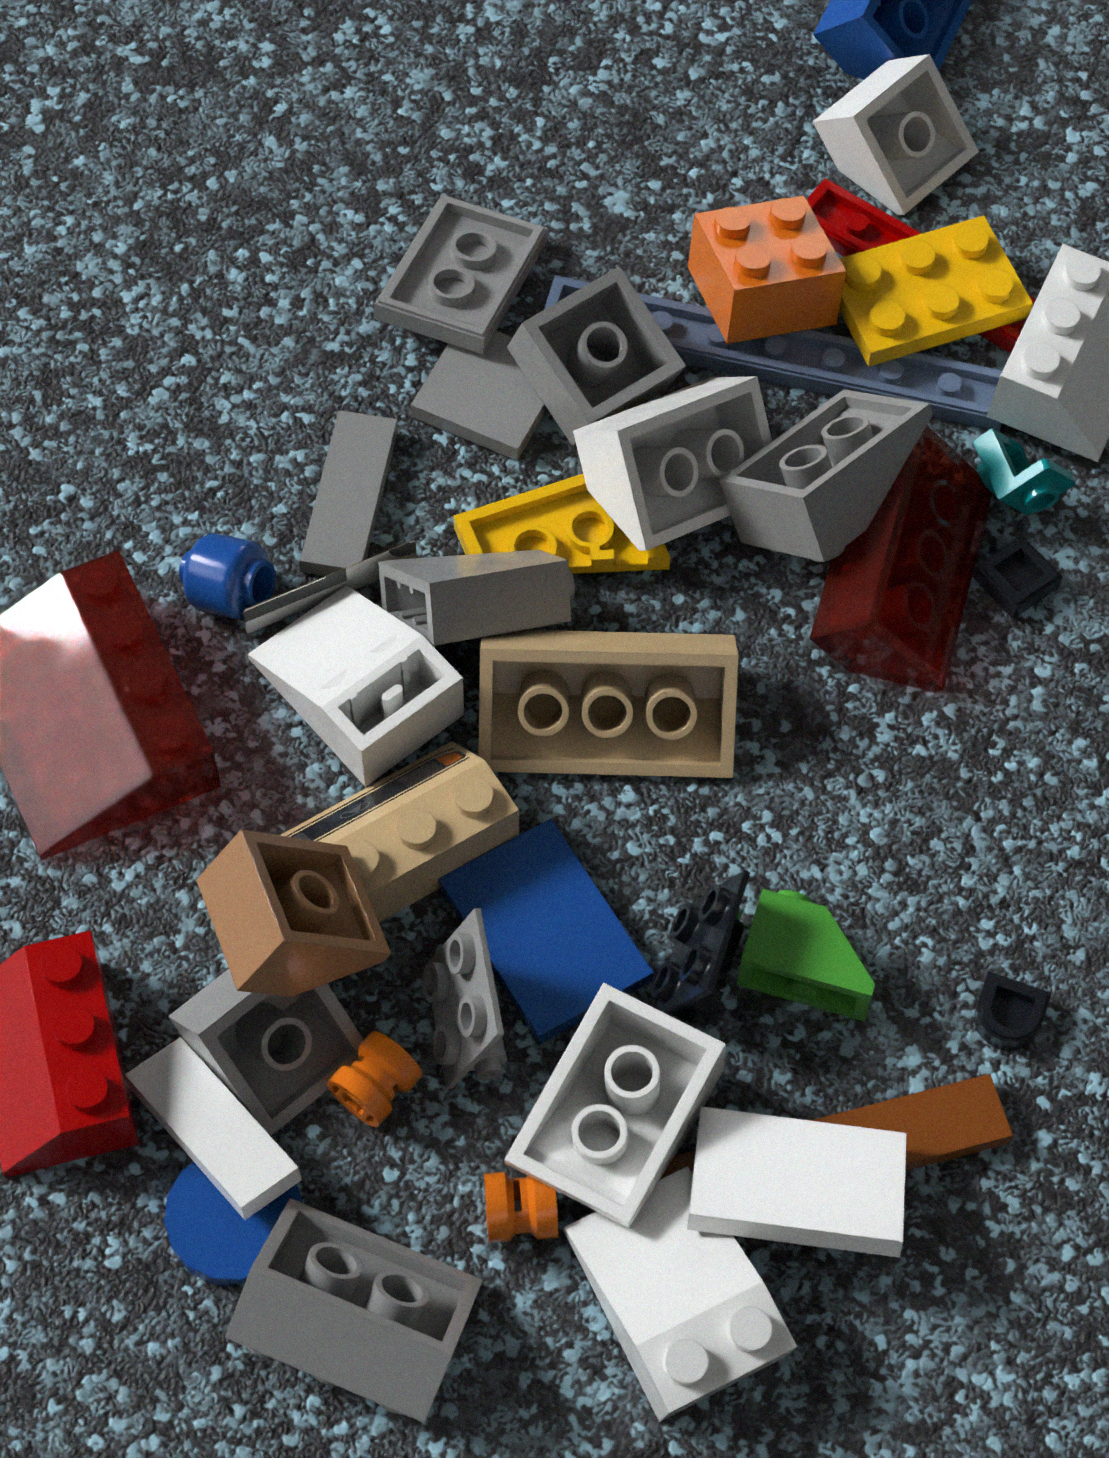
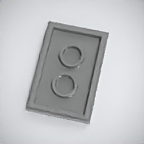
(461, 274)

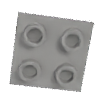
(465, 1005)

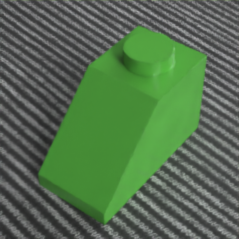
(804, 956)

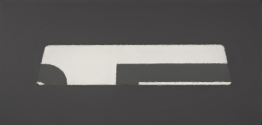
(322, 588)

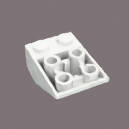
(362, 681)

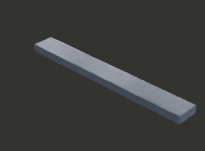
(819, 362)

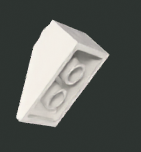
(618, 1105)
(679, 1299)

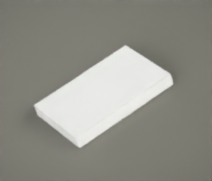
(798, 1182)

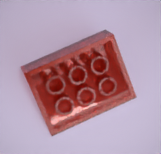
(93, 710)

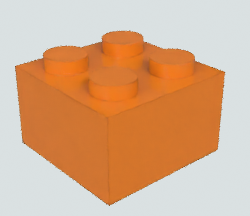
(766, 269)

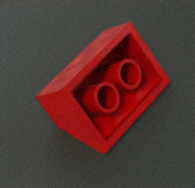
(59, 1059)

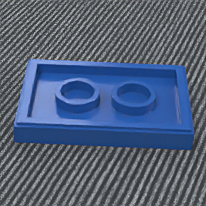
(546, 929)

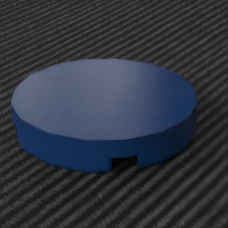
(211, 1234)

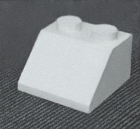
(897, 133)

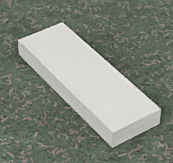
(213, 1128)

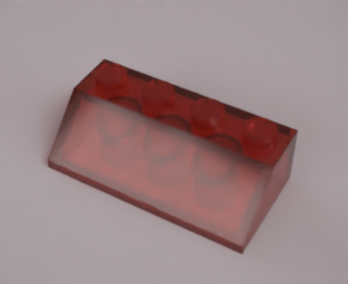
(905, 581)

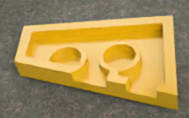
(558, 521)

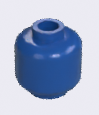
(226, 575)

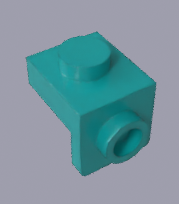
(1013, 479)

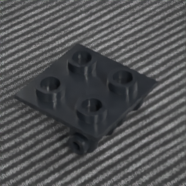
(703, 949)

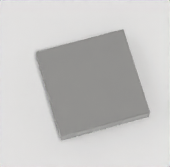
(481, 398)

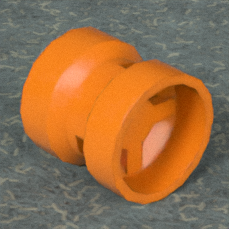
(371, 1082)
(537, 1207)

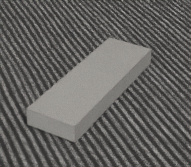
(349, 493)

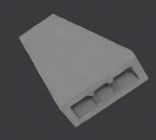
(477, 593)

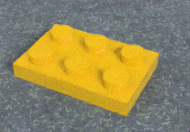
(930, 291)

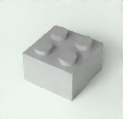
(595, 353)

